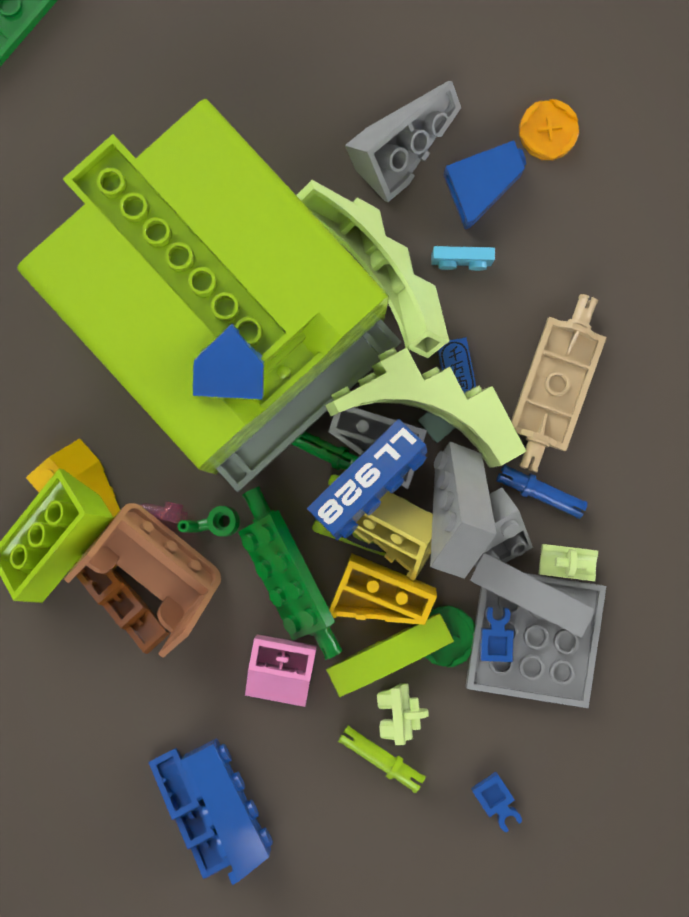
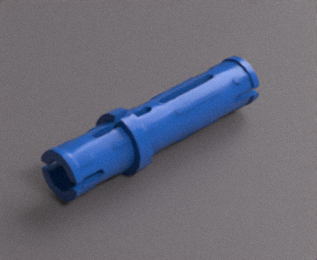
(541, 491)

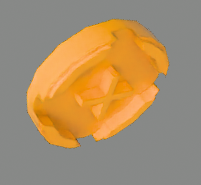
(549, 129)

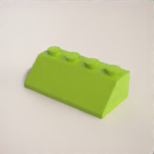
(51, 537)

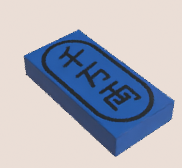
(457, 357)

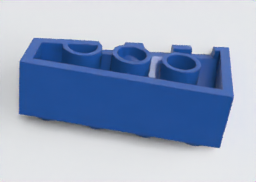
(227, 808)

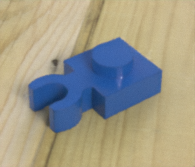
(496, 641)
(495, 799)

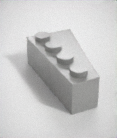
(461, 511)

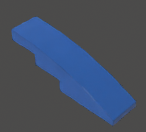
(187, 813)

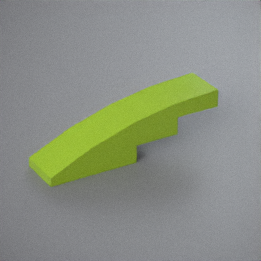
(389, 655)

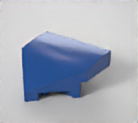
(229, 368)

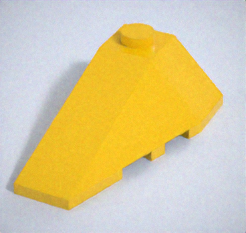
(84, 466)

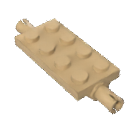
(557, 383)

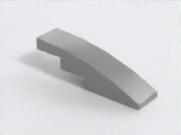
(532, 595)

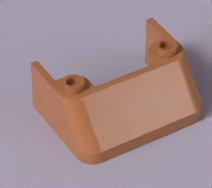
(160, 564)

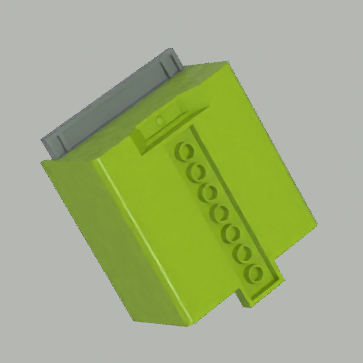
(183, 250)

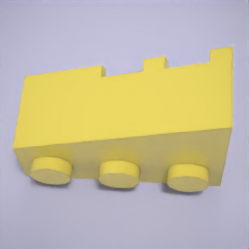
(400, 531)

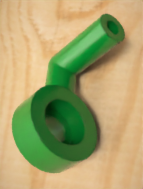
(213, 522)

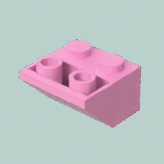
(280, 670)

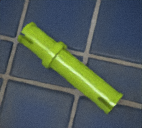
(382, 759)

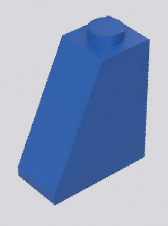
(483, 179)

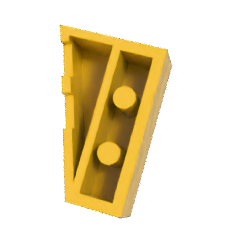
(381, 594)

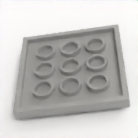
(547, 659)

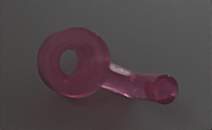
(170, 512)

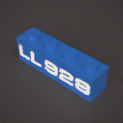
(368, 480)

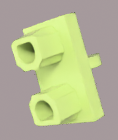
(568, 562)
(405, 714)

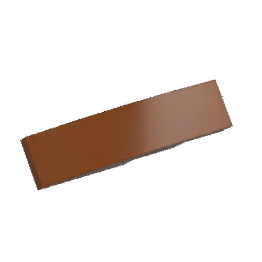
(124, 607)

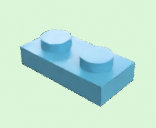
(450, 257)

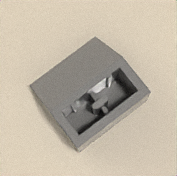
(511, 535)

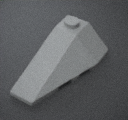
(395, 145)

